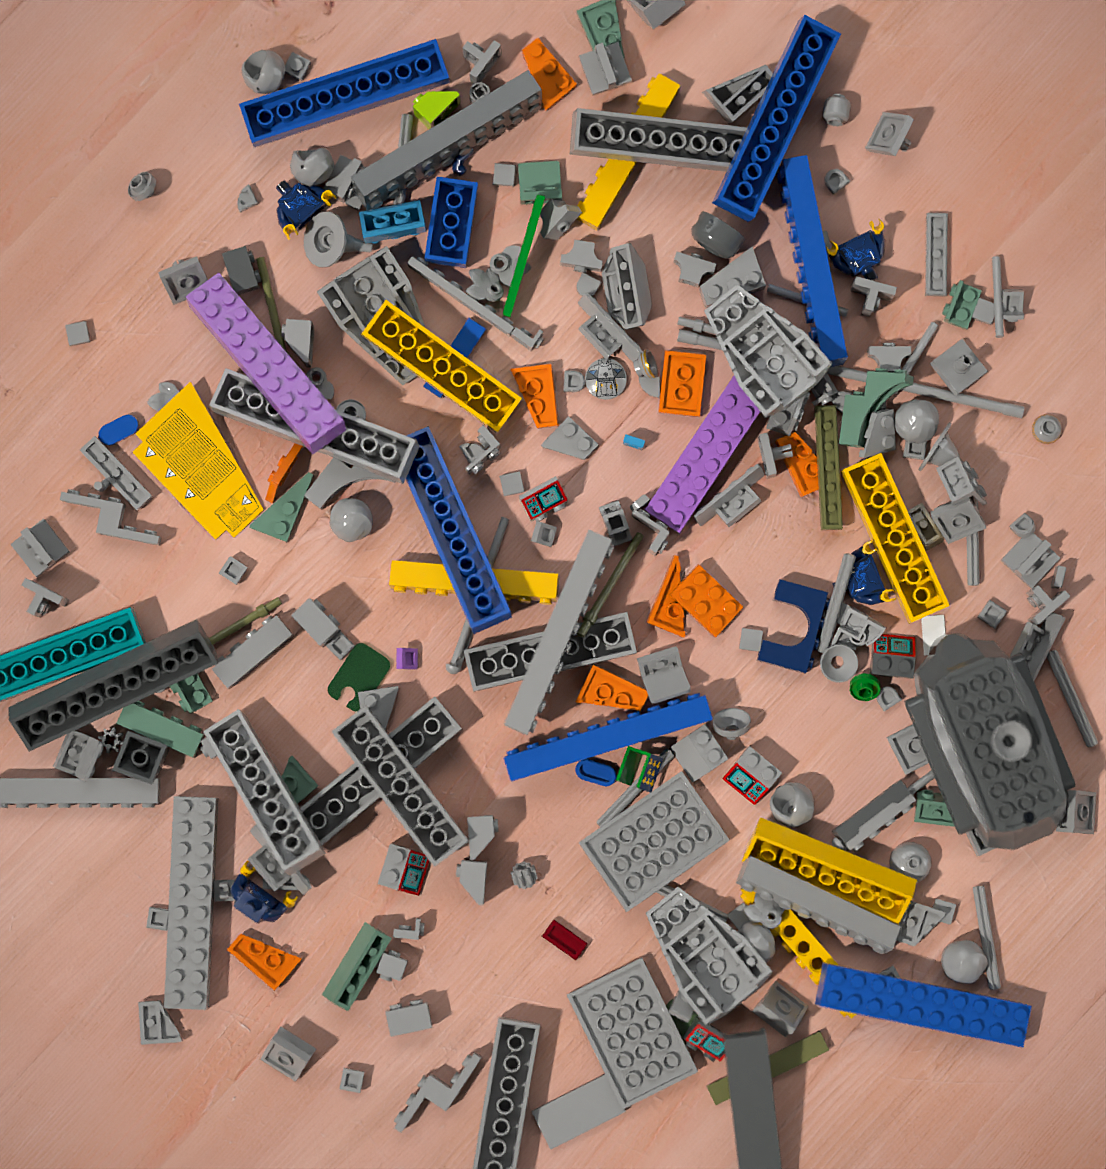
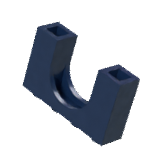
(812, 604)

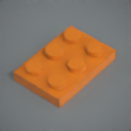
(682, 383)
(706, 600)

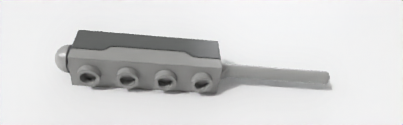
(877, 813)

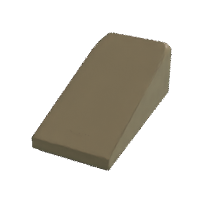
(925, 527)

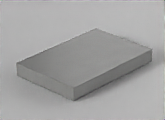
(908, 749)

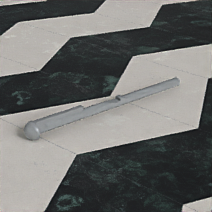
(466, 633)

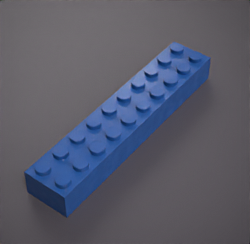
(344, 93)
(776, 118)
(811, 258)
(455, 536)
(607, 738)
(923, 1005)

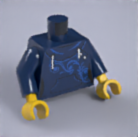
(299, 205)
(860, 253)
(865, 580)
(255, 901)

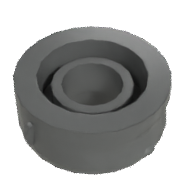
(716, 236)

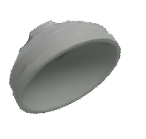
(849, 665)
(731, 719)
(1021, 745)

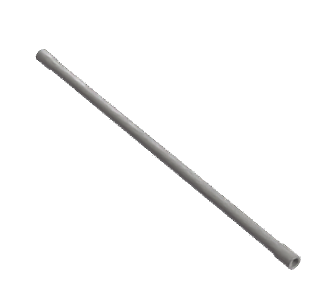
(1004, 408)

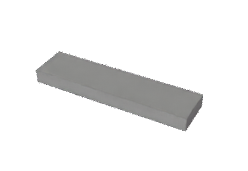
(936, 254)

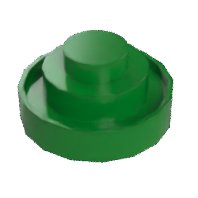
(864, 687)

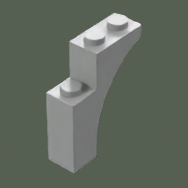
(335, 478)

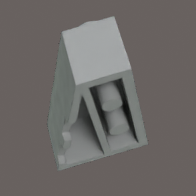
(739, 93)
(742, 272)

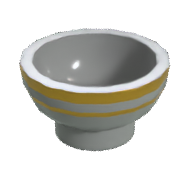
(646, 365)
(1046, 429)

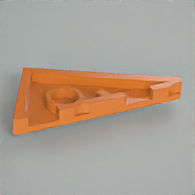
(278, 477)
(666, 611)

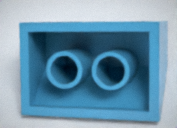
(392, 222)

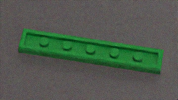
(524, 252)

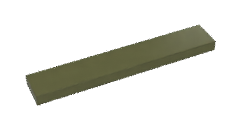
(828, 468)
(779, 1062)

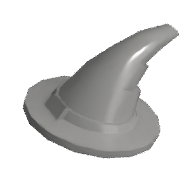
(328, 240)
(942, 451)

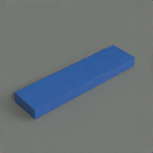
(464, 344)

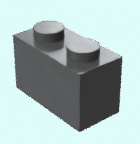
(241, 271)

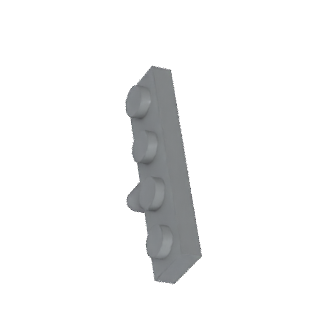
(115, 474)

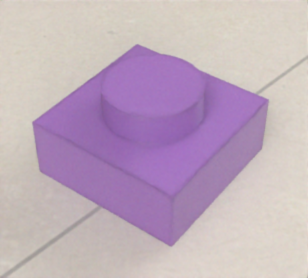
(407, 658)

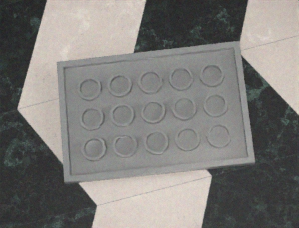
(653, 841)
(632, 1033)

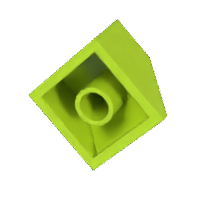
(435, 106)

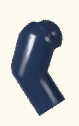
(458, 163)

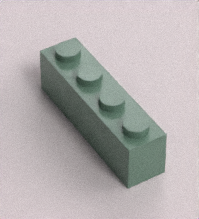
(161, 729)
(356, 966)

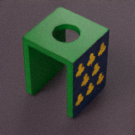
(630, 765)

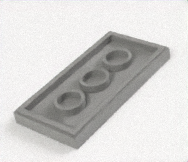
(577, 1111)

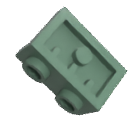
(961, 305)
(193, 693)
(931, 809)

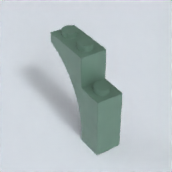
(860, 405)

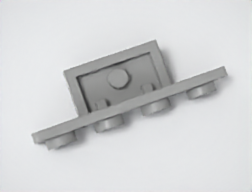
(605, 332)
(733, 501)
(1036, 642)
(270, 869)

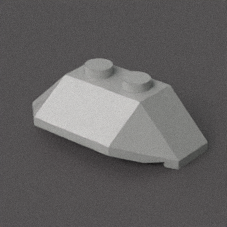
(626, 287)

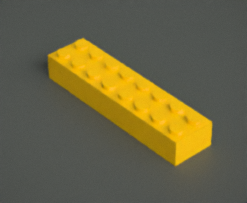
(441, 366)
(895, 537)
(832, 870)

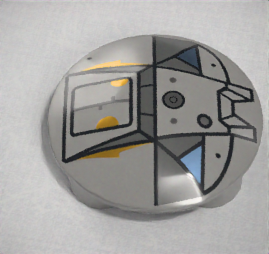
(605, 378)

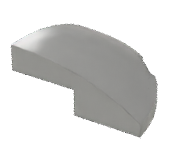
(857, 630)

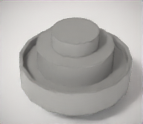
(142, 186)
(352, 408)

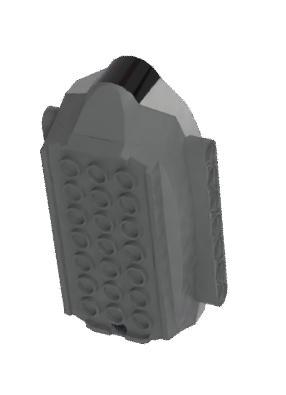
(960, 701)

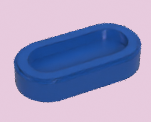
(118, 430)
(595, 772)

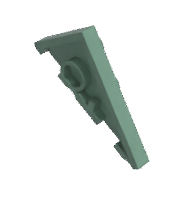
(282, 515)
(298, 780)

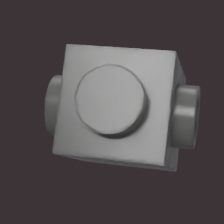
(391, 966)

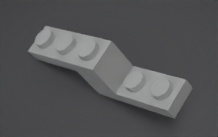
(110, 517)
(437, 1091)

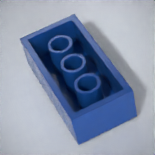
(451, 222)

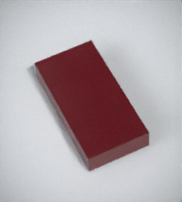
(564, 939)

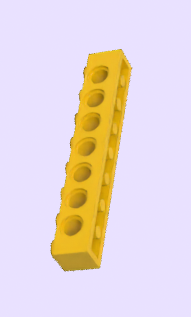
(791, 943)

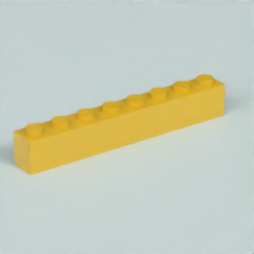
(616, 172)
(513, 583)

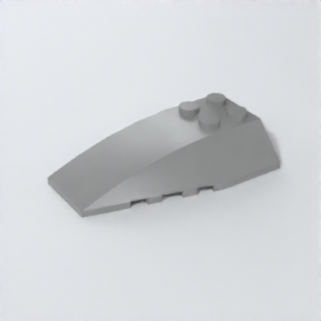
(356, 286)
(765, 351)
(706, 956)

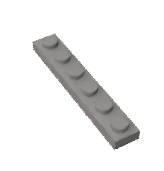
(454, 290)

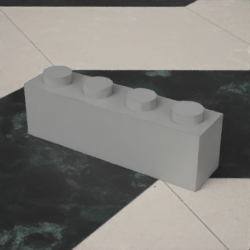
(252, 652)

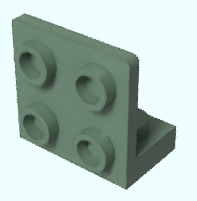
(541, 179)

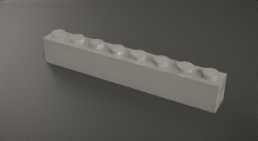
(74, 790)
(818, 905)

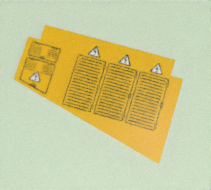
(196, 465)

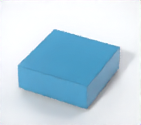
(633, 442)

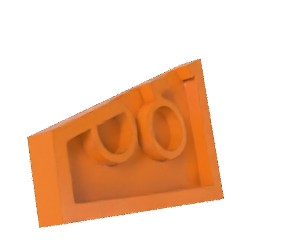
(548, 73)
(538, 390)
(802, 464)
(611, 690)
(263, 960)

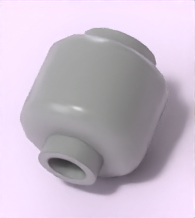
(836, 110)

